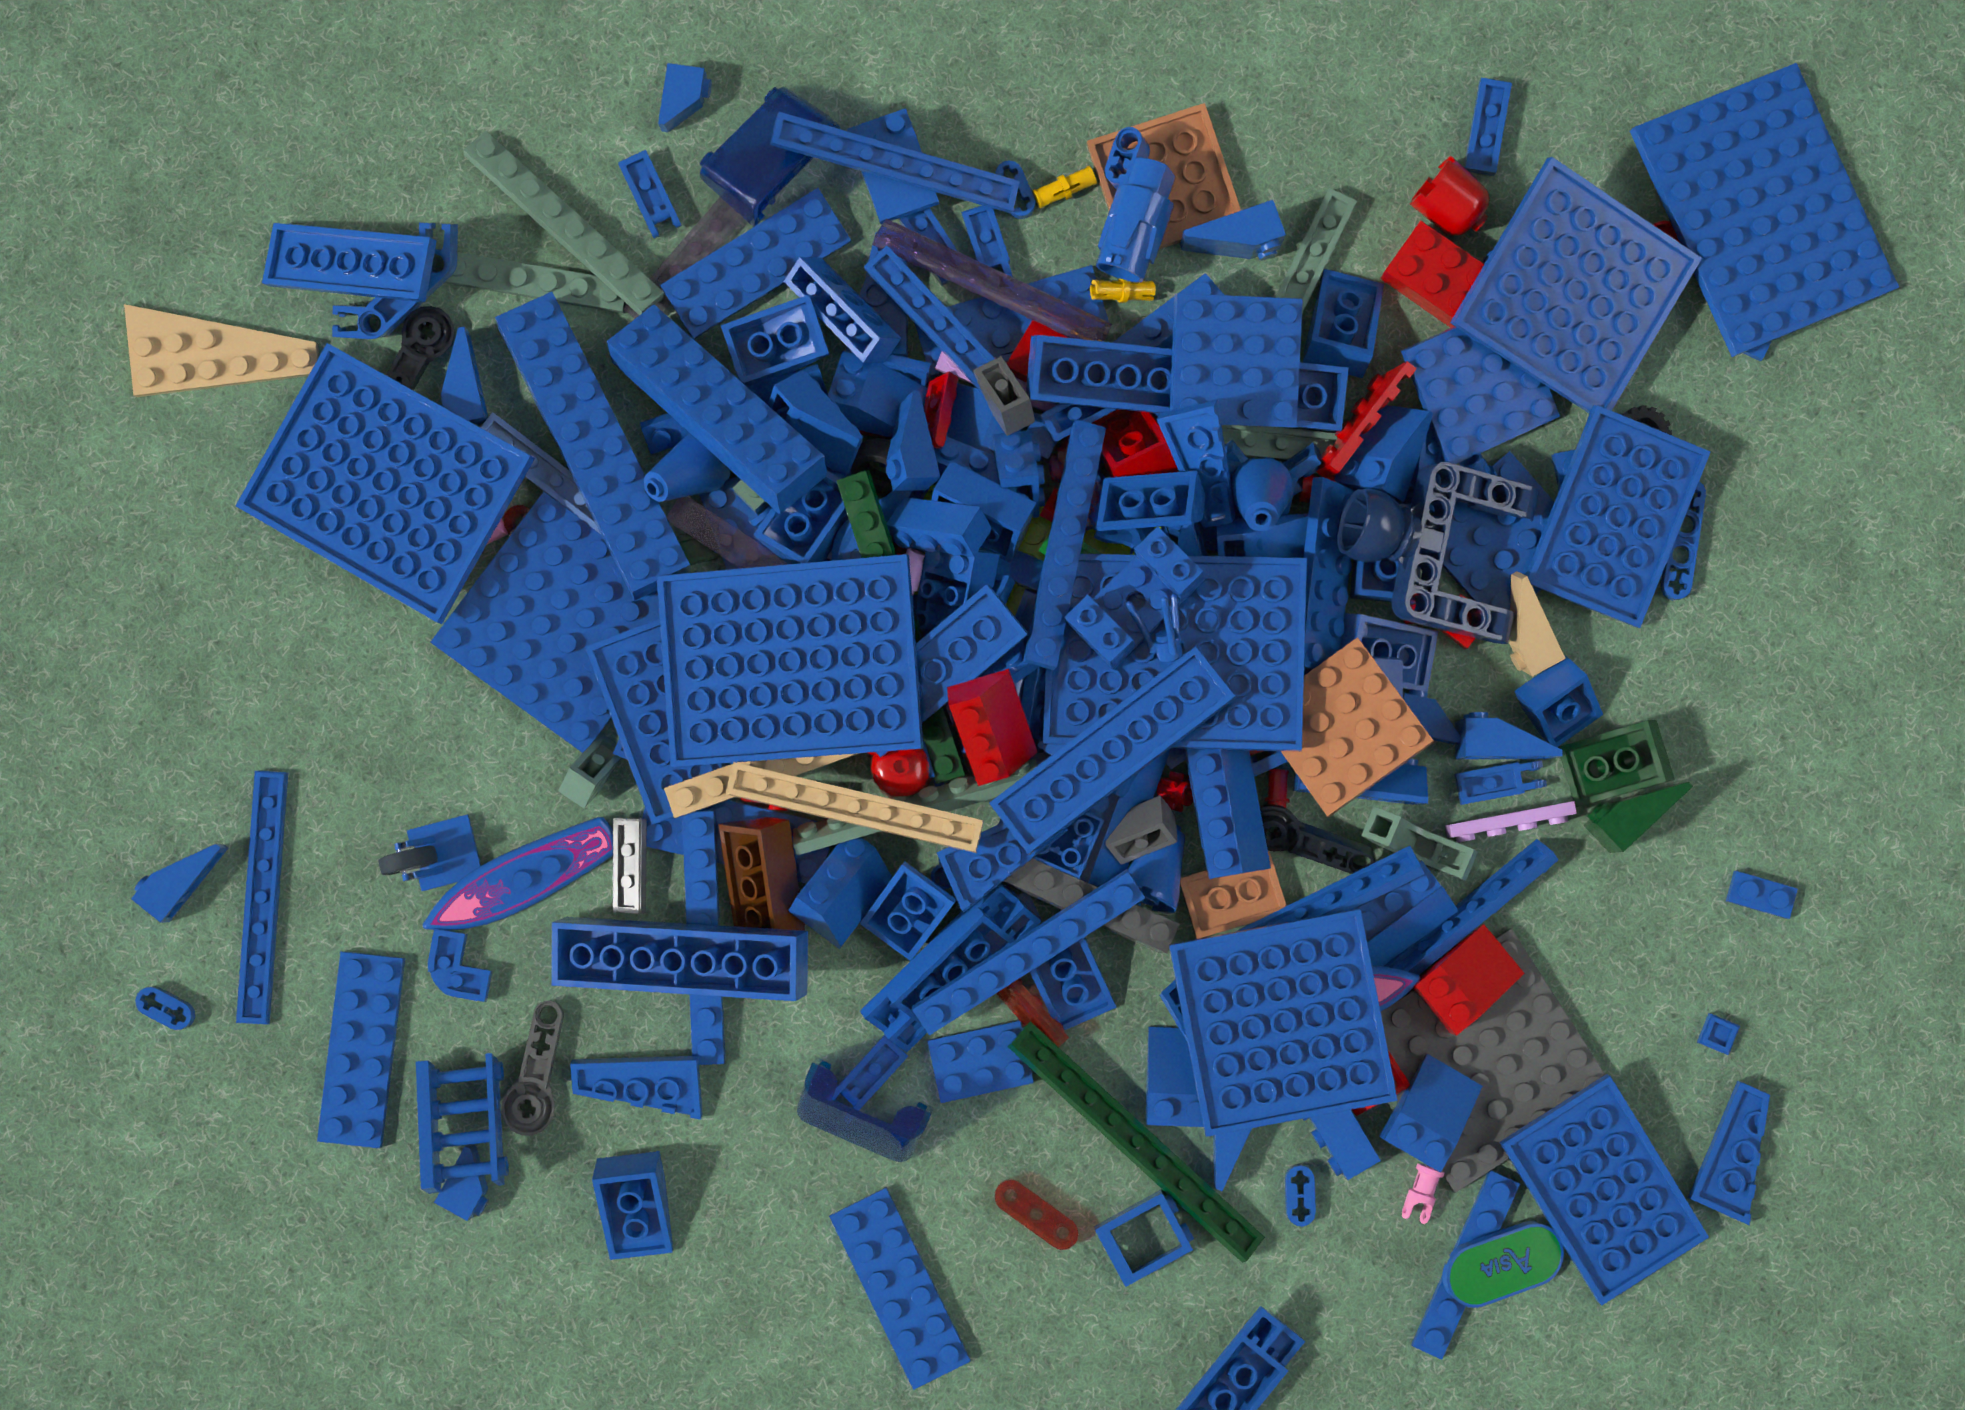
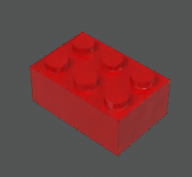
(1432, 272)

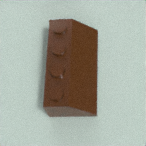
(760, 872)

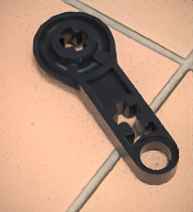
(416, 352)
(1311, 841)

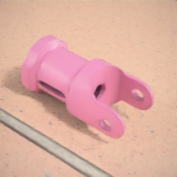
(1422, 1192)

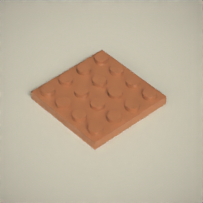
(1192, 152)
(1352, 729)

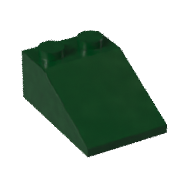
(1616, 763)
(1625, 820)

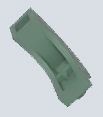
(1435, 851)

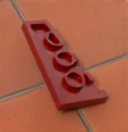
(1365, 415)

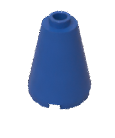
(685, 472)
(1261, 491)
(1160, 875)

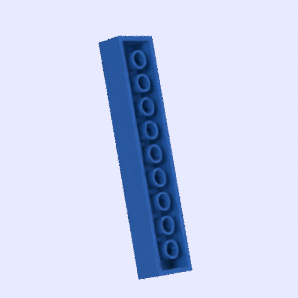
(1140, 379)
(592, 444)

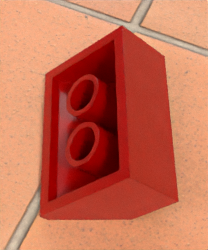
(991, 726)

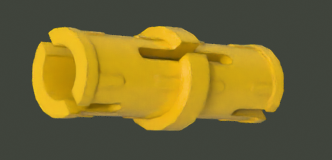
(1064, 187)
(1122, 290)

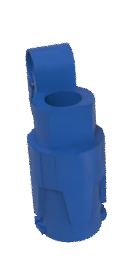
(1138, 208)

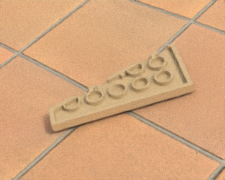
(194, 354)

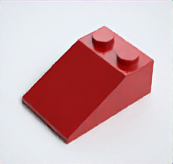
(1134, 445)
(1468, 980)

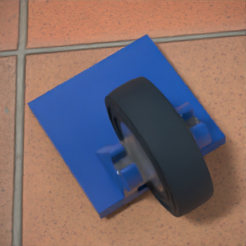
(435, 854)

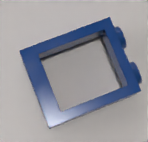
(1114, 1252)

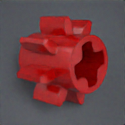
(1175, 790)

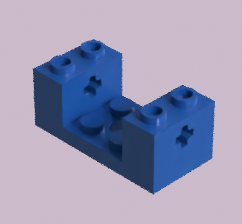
(1155, 573)

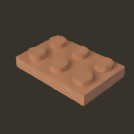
(1230, 900)

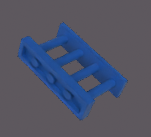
(431, 1110)

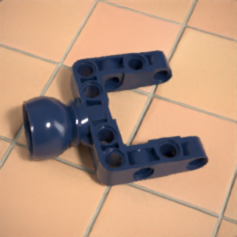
(1378, 528)

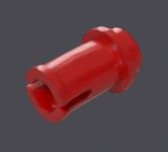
(1277, 787)

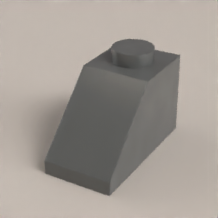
(1004, 396)
(1143, 830)

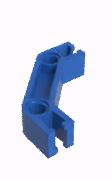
(394, 311)

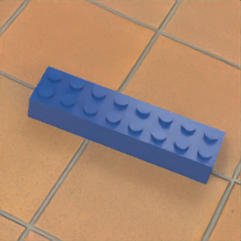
(717, 409)
(680, 958)

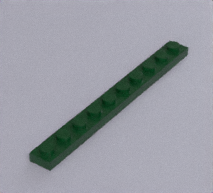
(875, 541)
(1136, 1142)

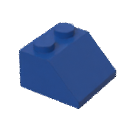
(1559, 702)

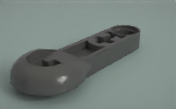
(534, 1078)

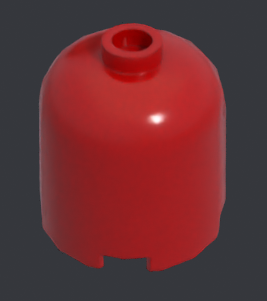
(1453, 199)
(901, 772)

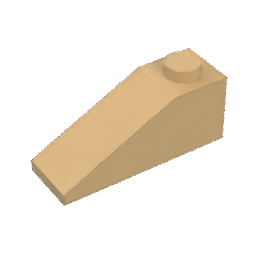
(1531, 634)

